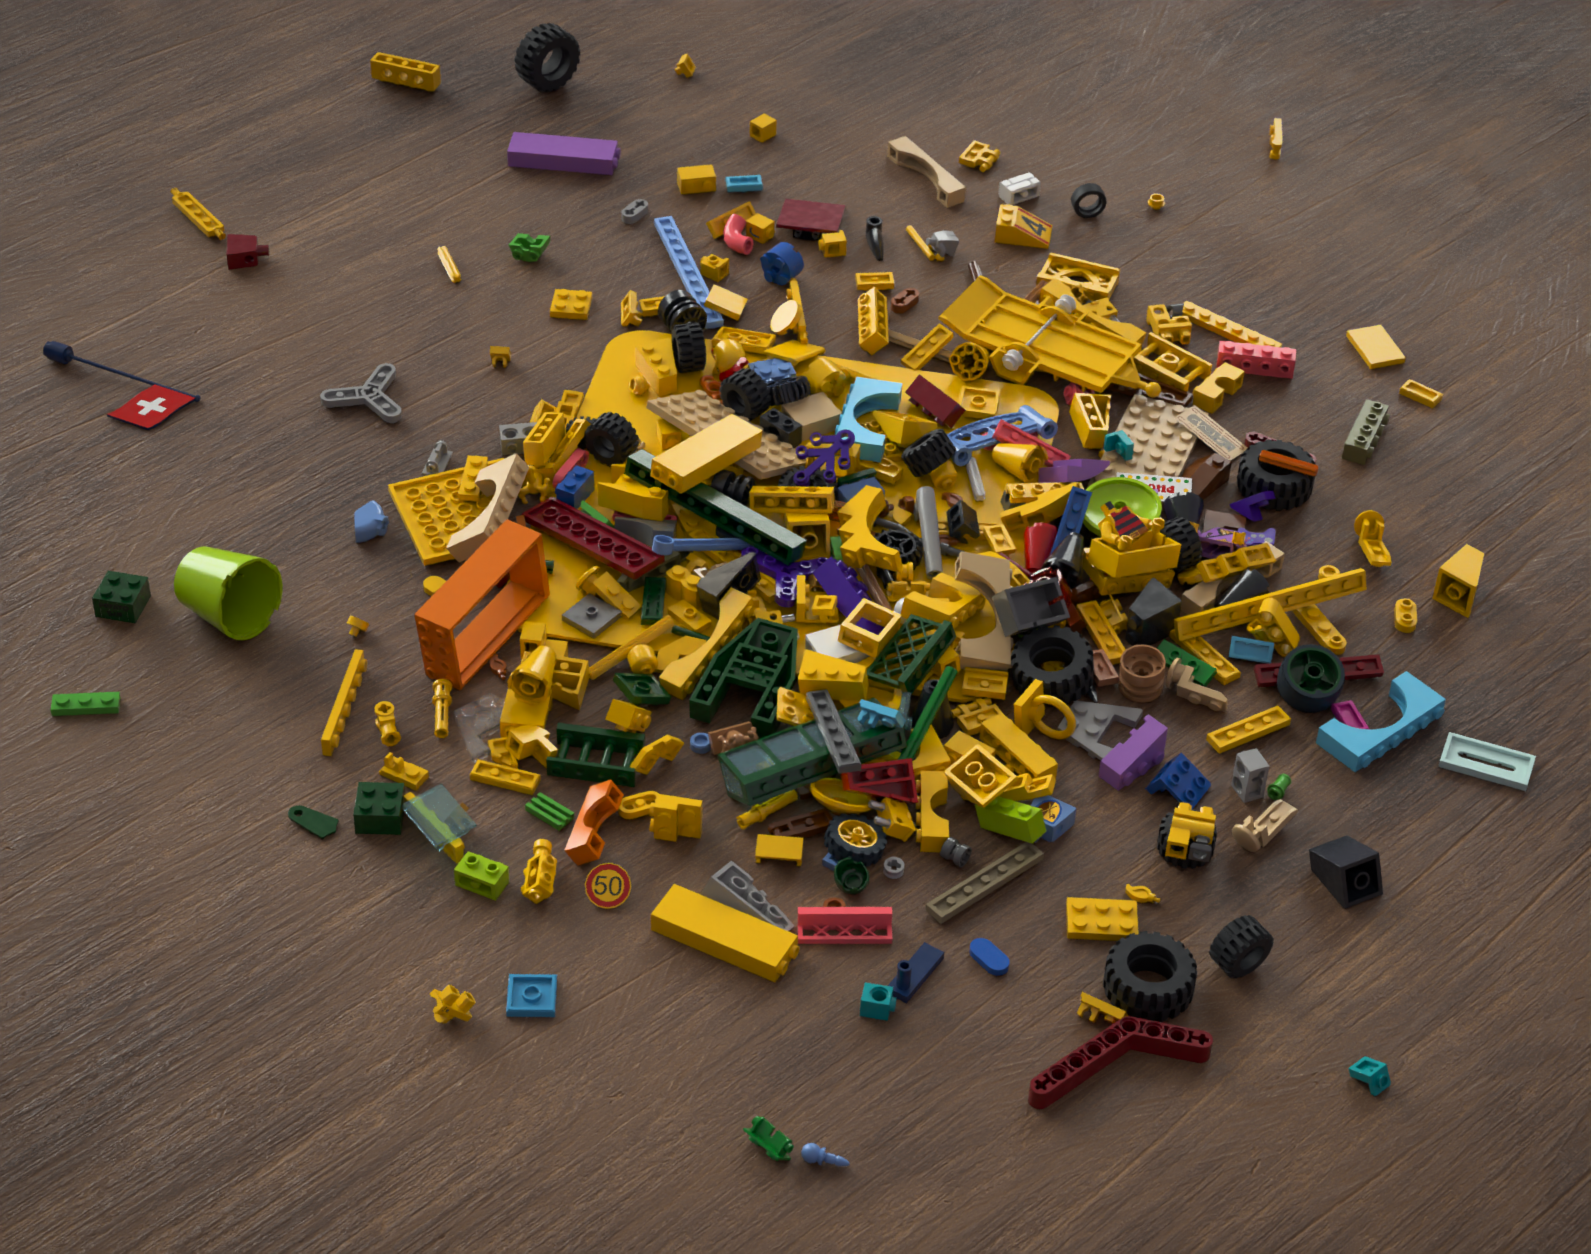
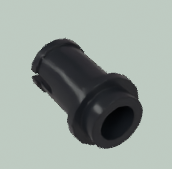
(885, 575)

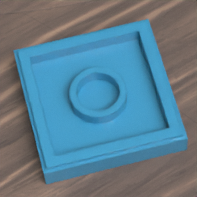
(531, 995)

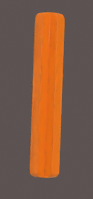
(1288, 463)

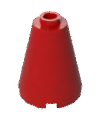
(1038, 545)

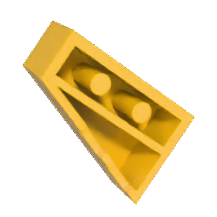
(1091, 418)
(568, 680)

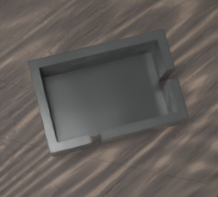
(1028, 608)

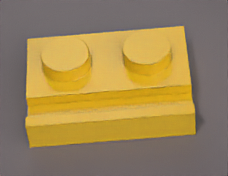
(985, 683)

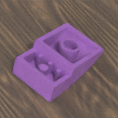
(1072, 470)

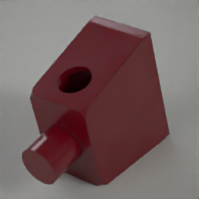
(244, 251)

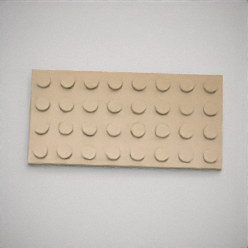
(697, 411)
(1159, 441)

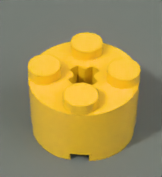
(825, 378)

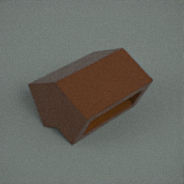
(1076, 621)

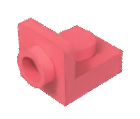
(1073, 388)

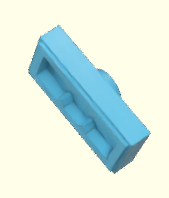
(744, 183)
(1251, 650)

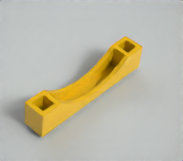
(1056, 289)
(683, 674)

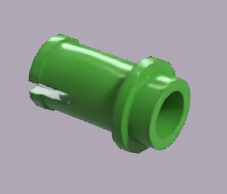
(1277, 789)

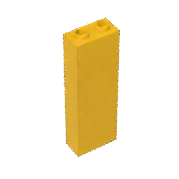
(706, 453)
(725, 933)

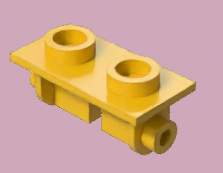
(899, 589)
(1112, 609)

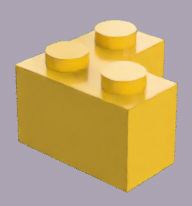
(535, 635)

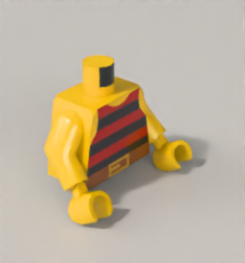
(1124, 527)

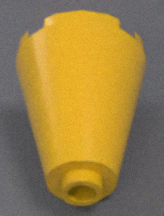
(1021, 460)
(534, 676)

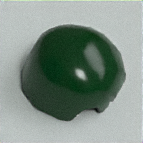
(851, 876)

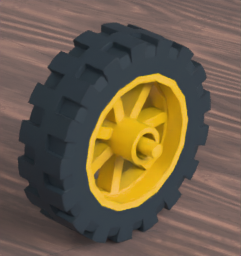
(855, 838)

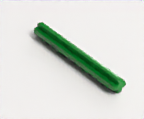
(929, 713)

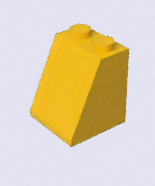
(813, 528)
(1459, 580)

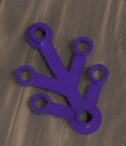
(825, 455)

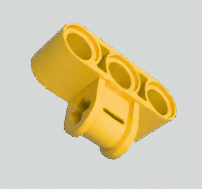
(1274, 627)

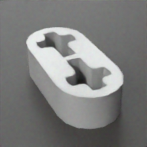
(634, 211)

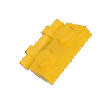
(975, 155)
(971, 715)

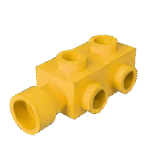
(540, 872)

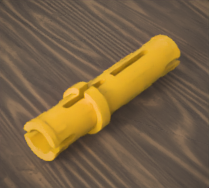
(759, 812)

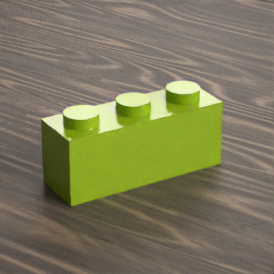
(1012, 819)

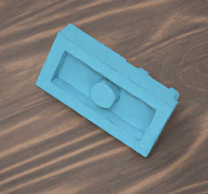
(876, 712)

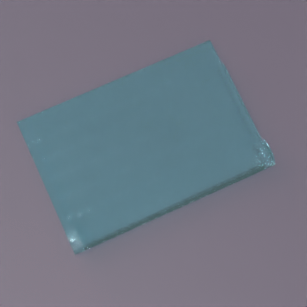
(438, 816)

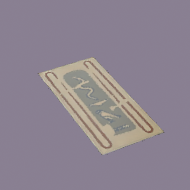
(1211, 433)

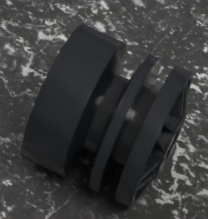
(681, 308)
(733, 487)

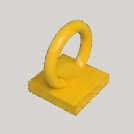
(1030, 710)

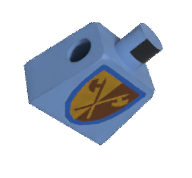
(1057, 816)

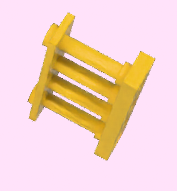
(1187, 360)

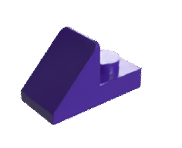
(1250, 506)

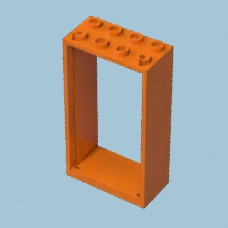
(507, 550)

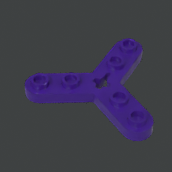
(784, 575)

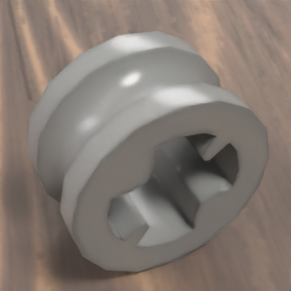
(893, 861)

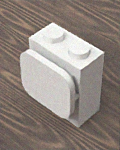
(827, 644)

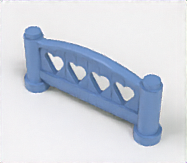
(1031, 422)

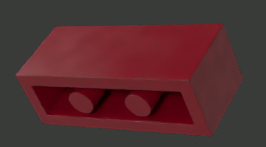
(934, 402)

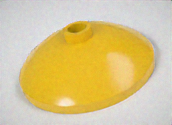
(831, 795)

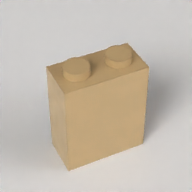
(814, 413)

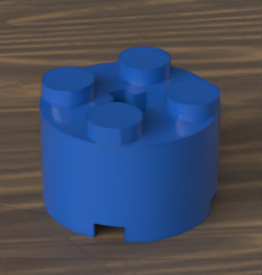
(781, 263)

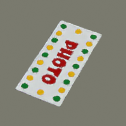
(1165, 484)

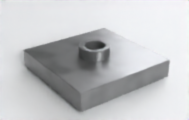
(591, 615)

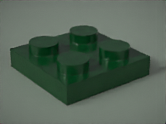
(641, 688)

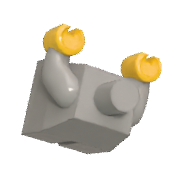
(943, 243)

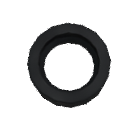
(1083, 191)

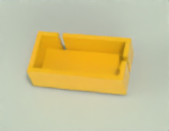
(1144, 556)

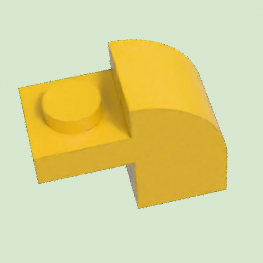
(529, 741)

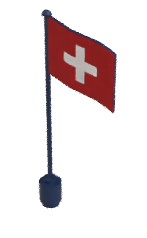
(146, 408)

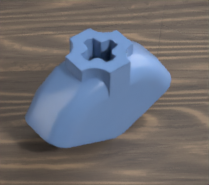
(370, 522)

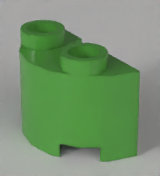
(527, 248)

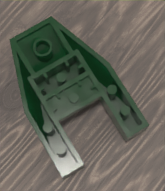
(757, 659)

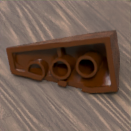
(1208, 474)

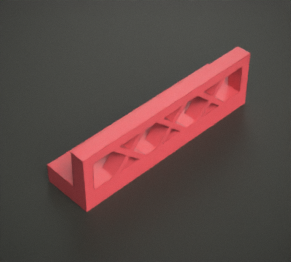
(844, 921)

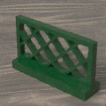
(923, 659)

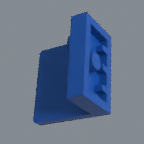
(1181, 780)

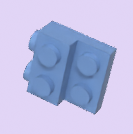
(772, 369)

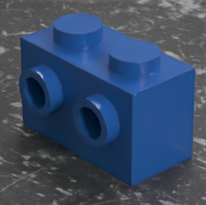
(575, 486)

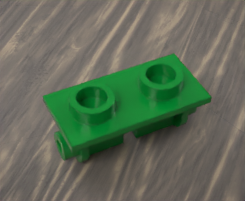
(761, 1135)

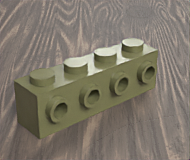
(1366, 432)

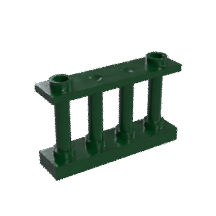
(597, 739)

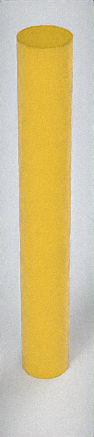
(919, 241)

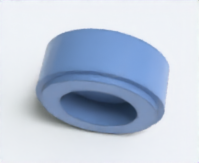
(700, 743)

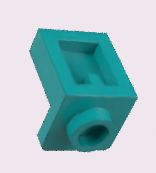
(1121, 443)
(1371, 1072)

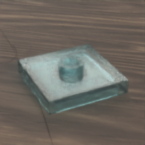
(905, 711)

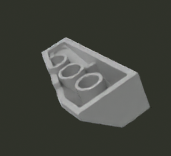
(735, 889)

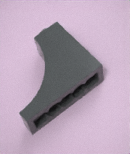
(646, 529)

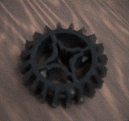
(788, 390)
(906, 543)

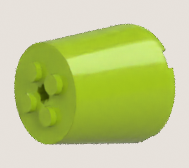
(229, 590)

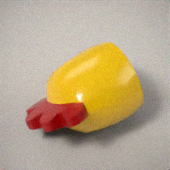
(729, 358)

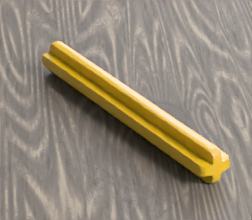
(622, 652)

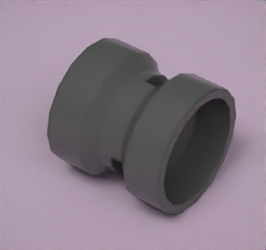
(956, 852)

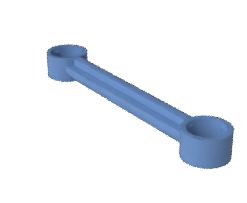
(666, 545)

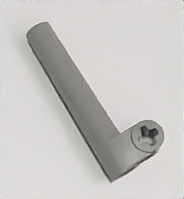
(926, 512)

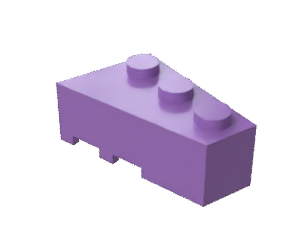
(1136, 755)

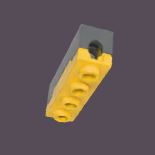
(1024, 493)

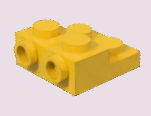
(675, 817)

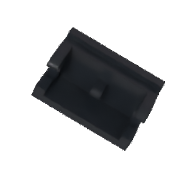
(962, 521)

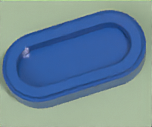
(989, 956)

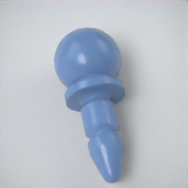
(812, 1153)

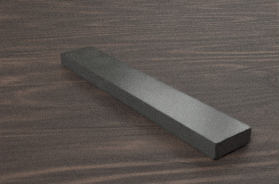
(833, 731)

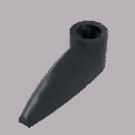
(874, 236)

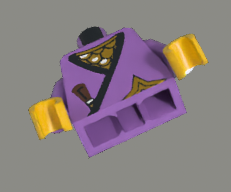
(1220, 541)

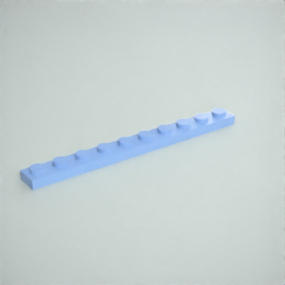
(686, 267)

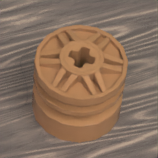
(1141, 673)

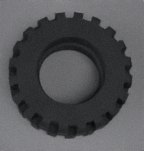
(536, 47)
(1288, 486)
(1054, 645)
(1153, 954)

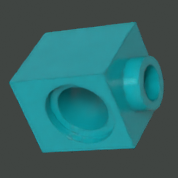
(877, 1001)

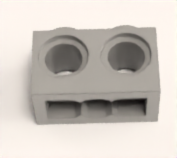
(513, 436)
(1250, 775)

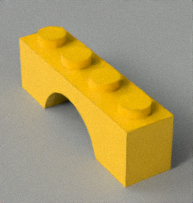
(933, 829)

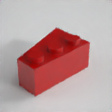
(883, 779)

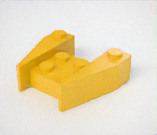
(632, 497)

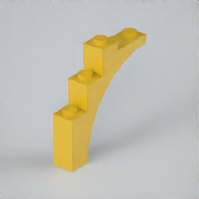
(855, 532)

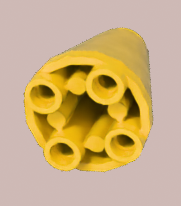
(969, 361)

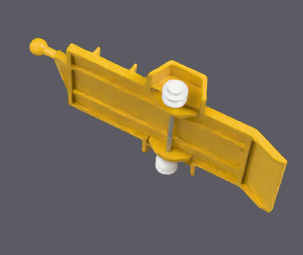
(1043, 338)

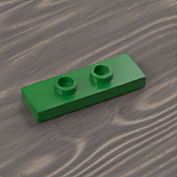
(1202, 672)

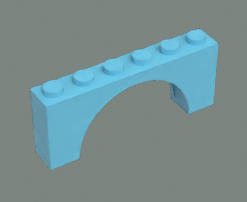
(864, 397)
(1360, 747)

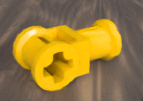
(386, 723)

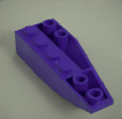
(842, 582)

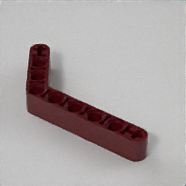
(1109, 1045)

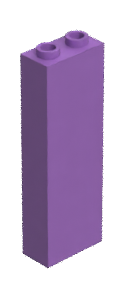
(563, 153)

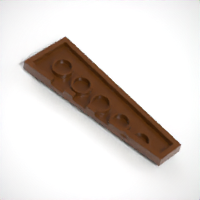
(1168, 393)

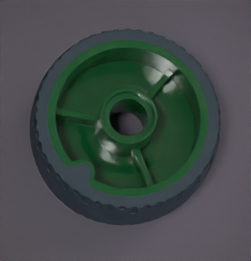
(1310, 678)

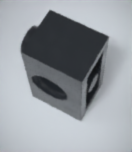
(782, 426)

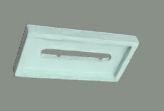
(1519, 761)

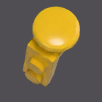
(1370, 528)
(609, 591)

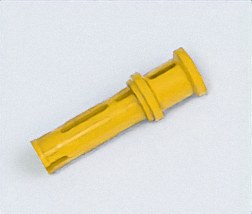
(441, 701)

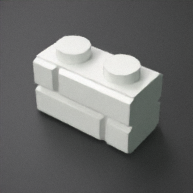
(1019, 189)

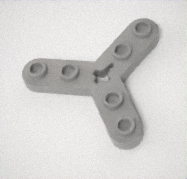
(377, 402)

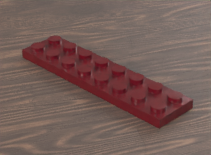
(593, 537)

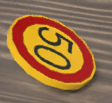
(608, 885)

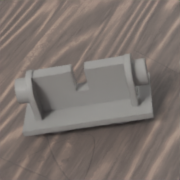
(438, 459)

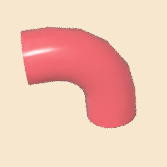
(733, 236)

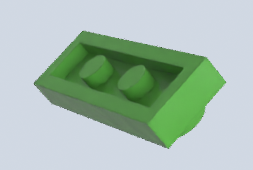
(85, 703)

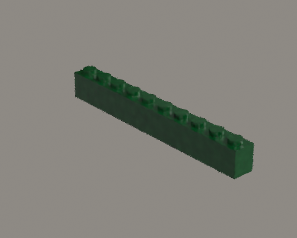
(724, 513)

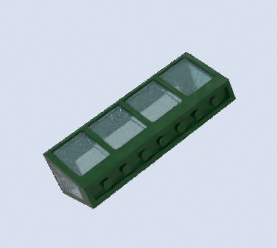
(800, 756)

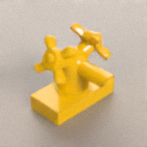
(538, 481)

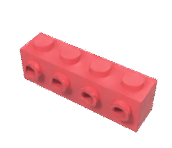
(1258, 359)

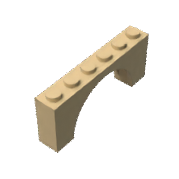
(504, 482)
(989, 577)

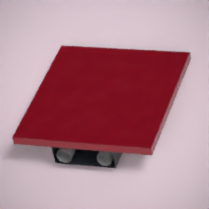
(810, 218)

